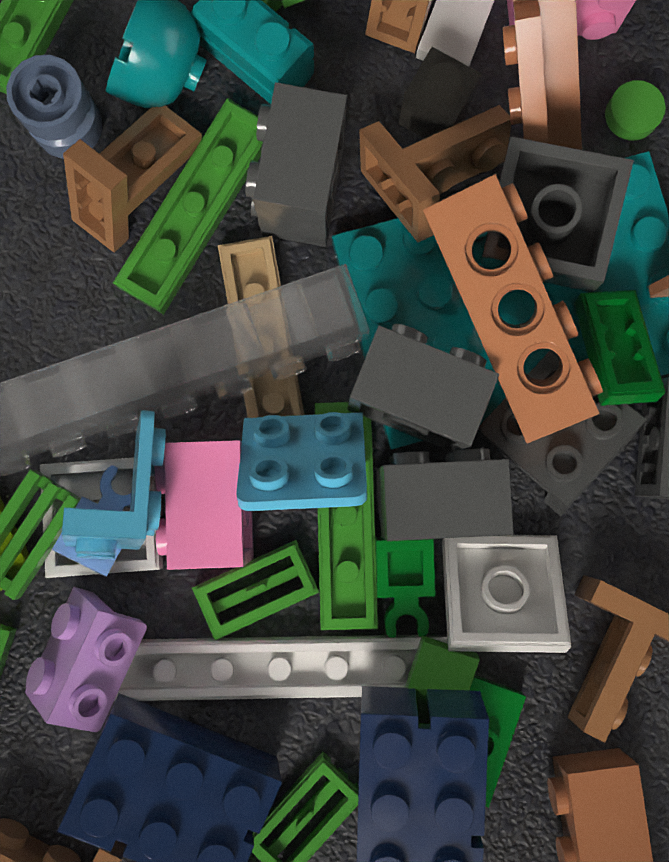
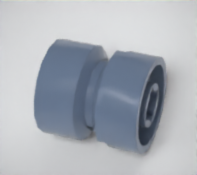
(53, 104)

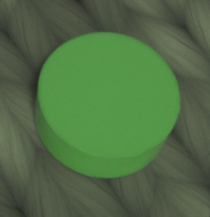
(635, 110)

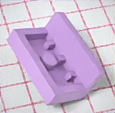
(83, 662)

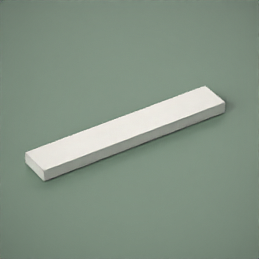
(268, 667)

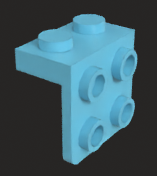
(302, 462)
(102, 532)

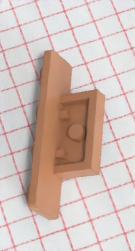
(548, 66)

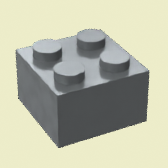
(298, 163)
(570, 207)
(423, 388)
(444, 499)

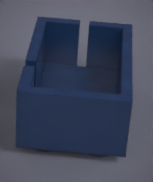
(422, 781)
(171, 789)

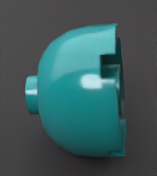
(157, 55)

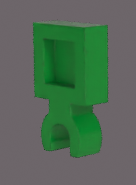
(405, 573)

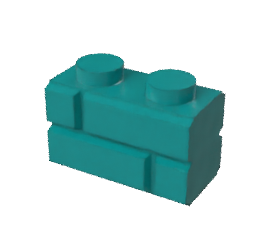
(254, 43)

